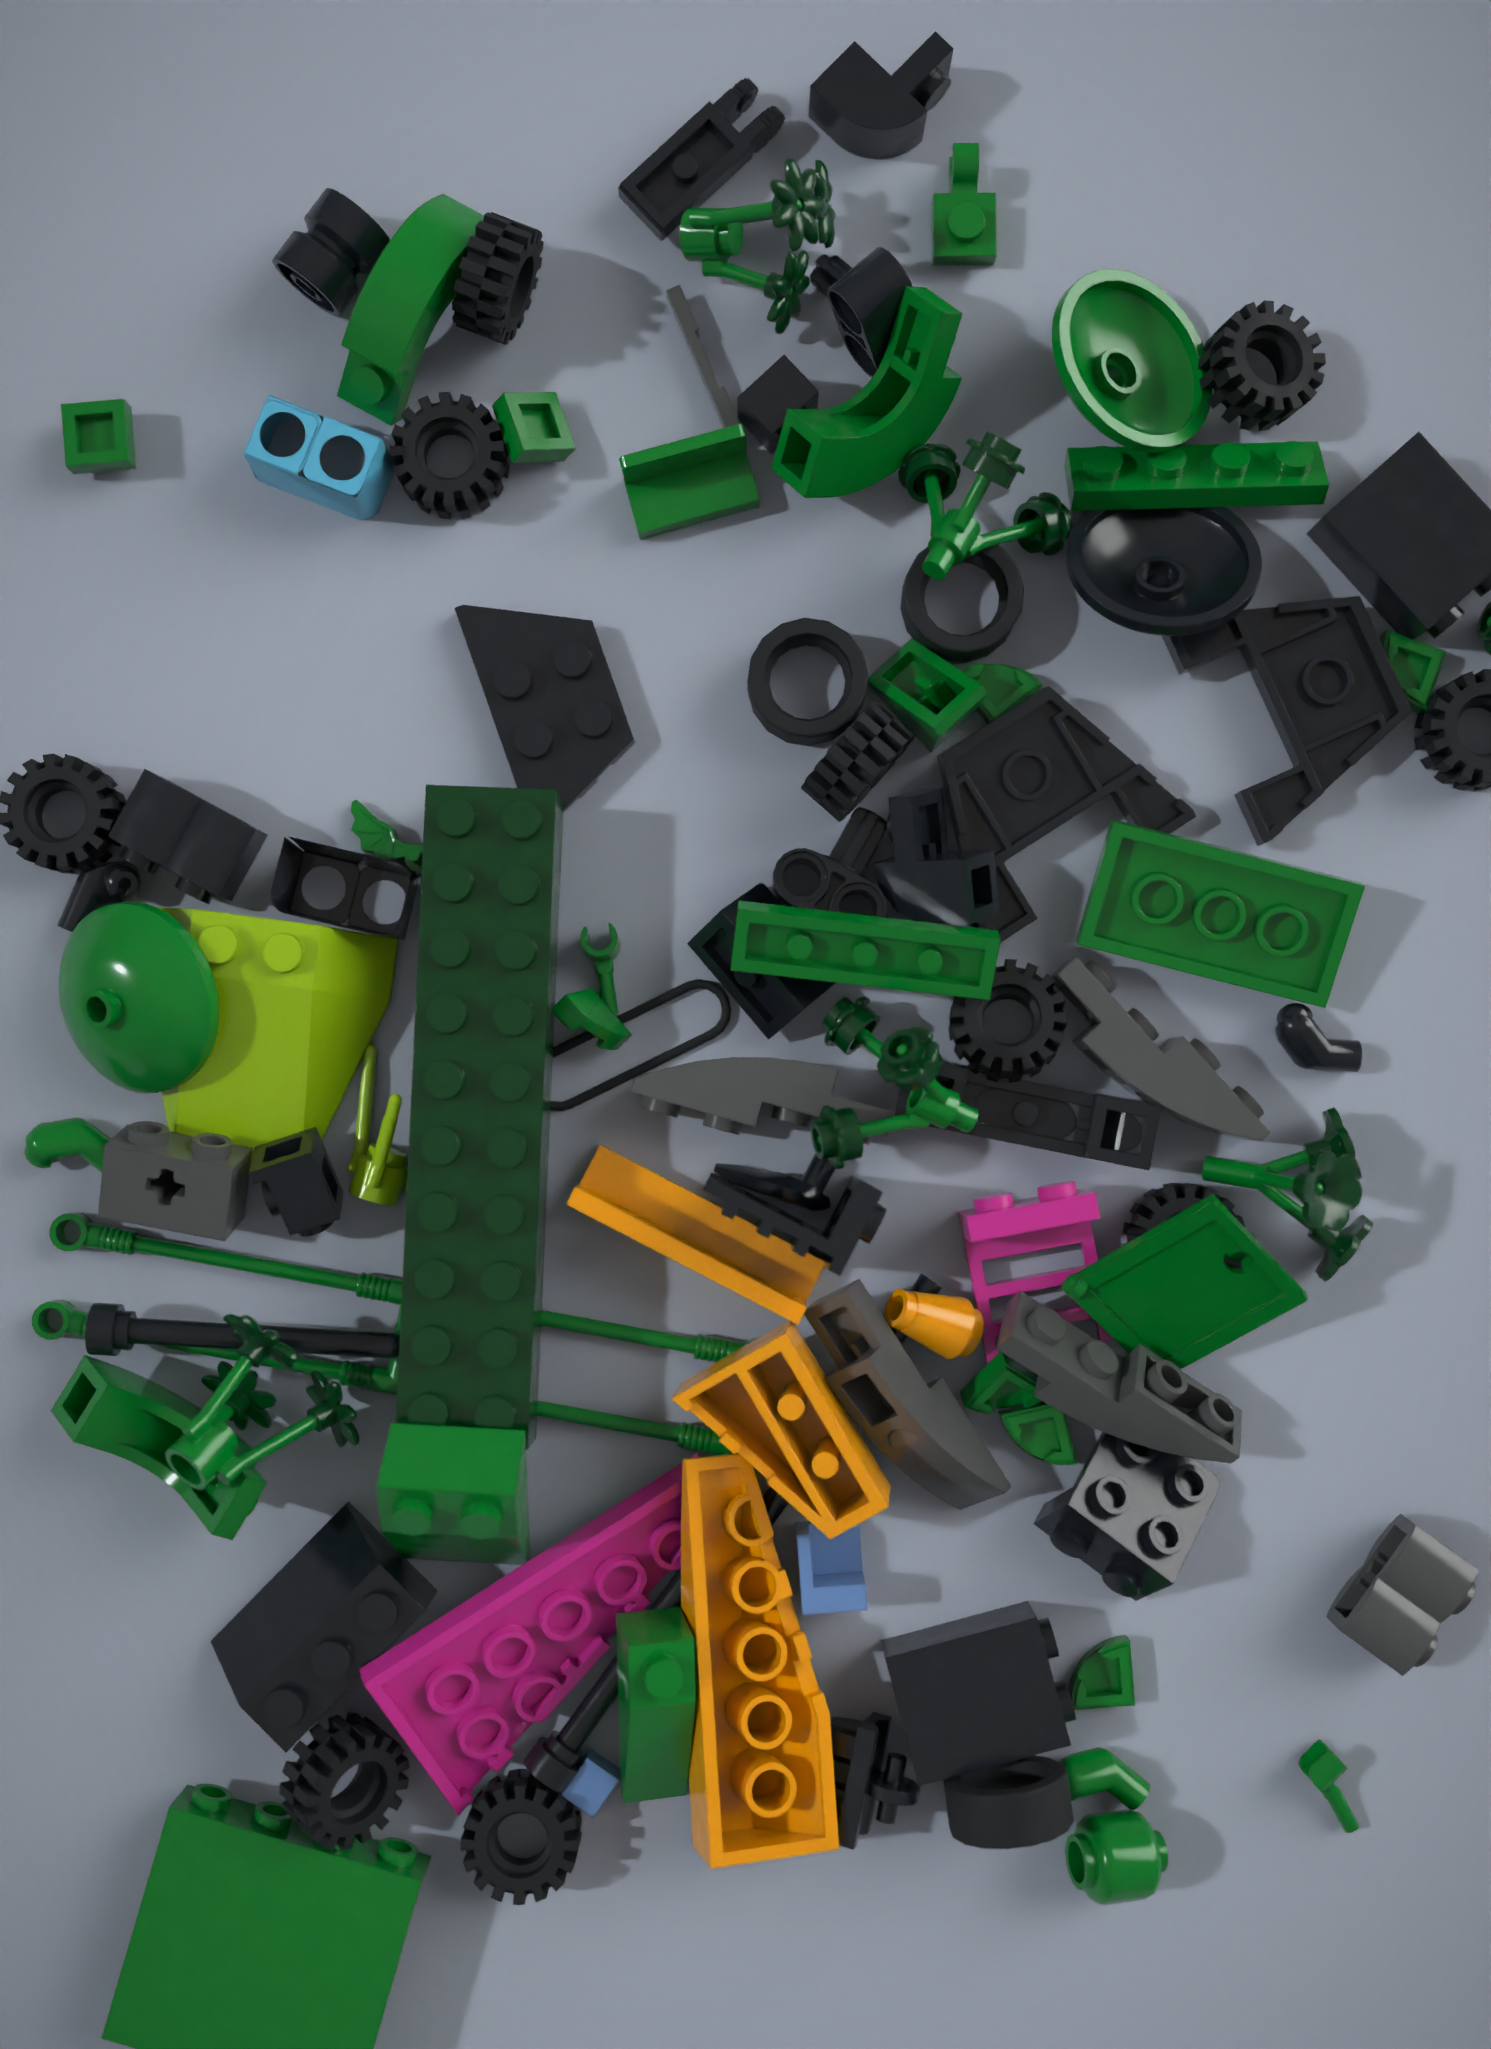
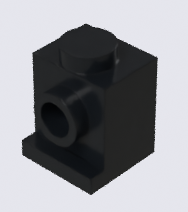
(298, 1182)

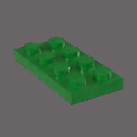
(1219, 913)

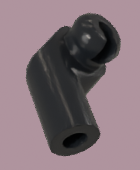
(98, 888)

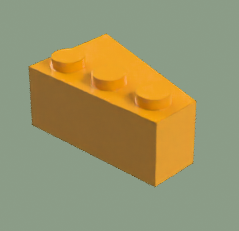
(791, 1428)

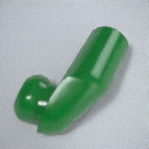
(63, 1139)
(1101, 1770)

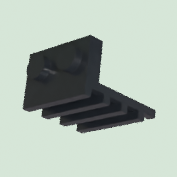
(853, 1219)

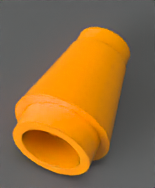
(936, 1321)

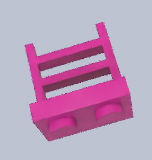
(1010, 1227)

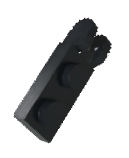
(698, 159)

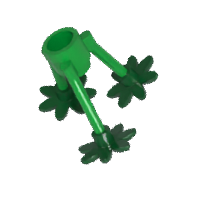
(718, 234)
(209, 1443)

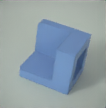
(830, 1570)

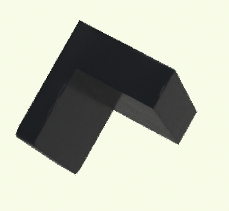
(765, 998)

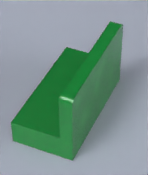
(689, 481)

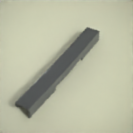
(690, 332)

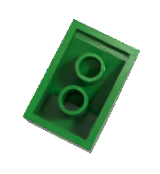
(455, 1494)

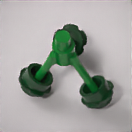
(932, 477)
(905, 1058)

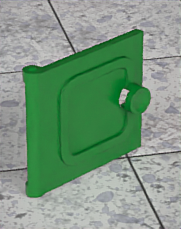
(1177, 1290)

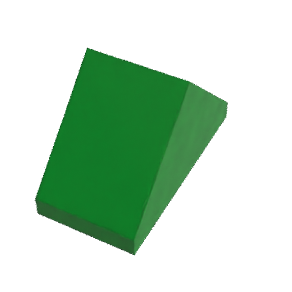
(926, 693)

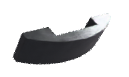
(1053, 1117)

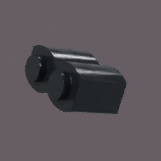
(186, 836)

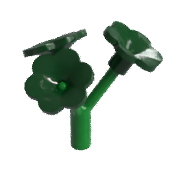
(1325, 1190)

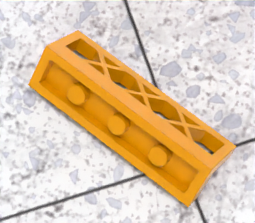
(696, 1233)

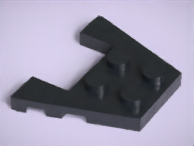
(1322, 687)
(1033, 775)

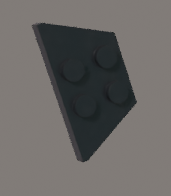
(548, 697)

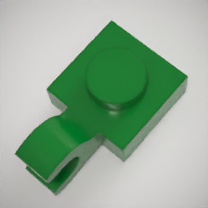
(963, 219)

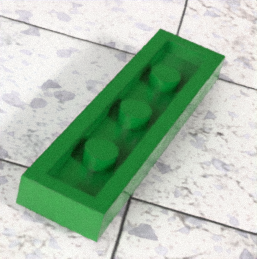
(1196, 476)
(864, 950)

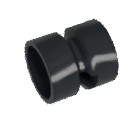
(331, 253)

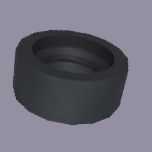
(814, 634)
(976, 645)
(1010, 1804)

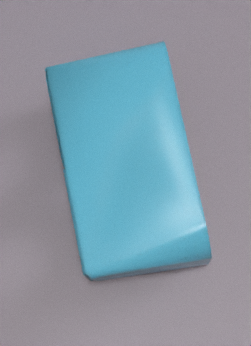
(283, 471)

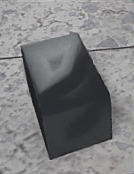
(296, 863)

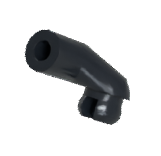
(1309, 1046)

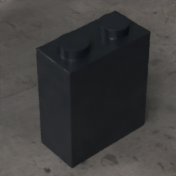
(1411, 540)
(978, 1692)

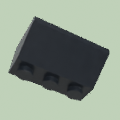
(319, 1625)

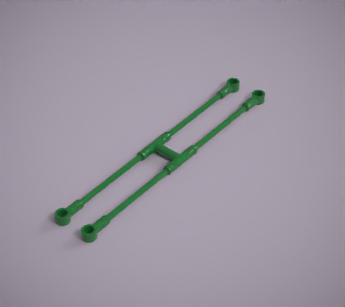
(386, 1290)

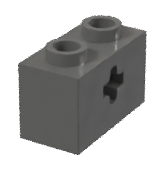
(175, 1180)

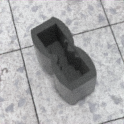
(1403, 1595)

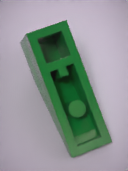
(655, 1702)

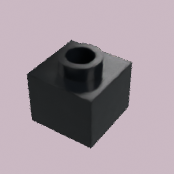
(766, 400)

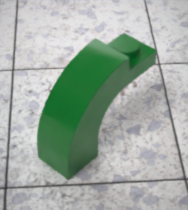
(402, 306)
(897, 410)
(140, 1422)

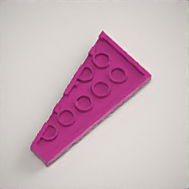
(523, 1643)

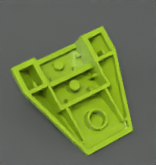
(290, 1024)

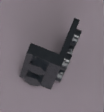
(1131, 1514)

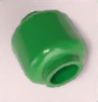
(1116, 1857)

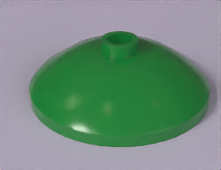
(1130, 360)
(138, 997)

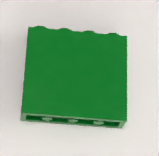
(262, 1933)

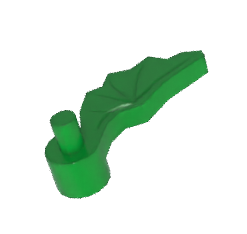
(383, 840)

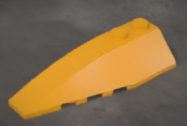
(759, 1718)

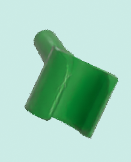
(603, 965)
(1323, 1770)

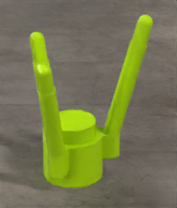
(376, 1170)

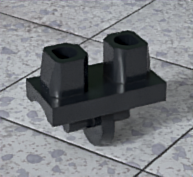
(863, 1748)

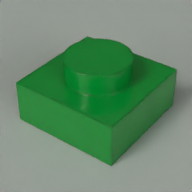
(533, 427)
(98, 436)

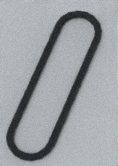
(658, 1060)

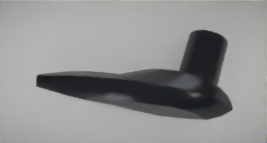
(801, 1193)

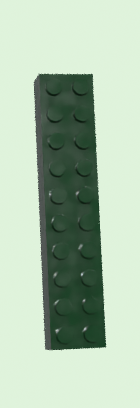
(480, 1108)

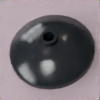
(1164, 567)

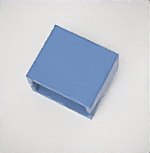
(592, 1783)

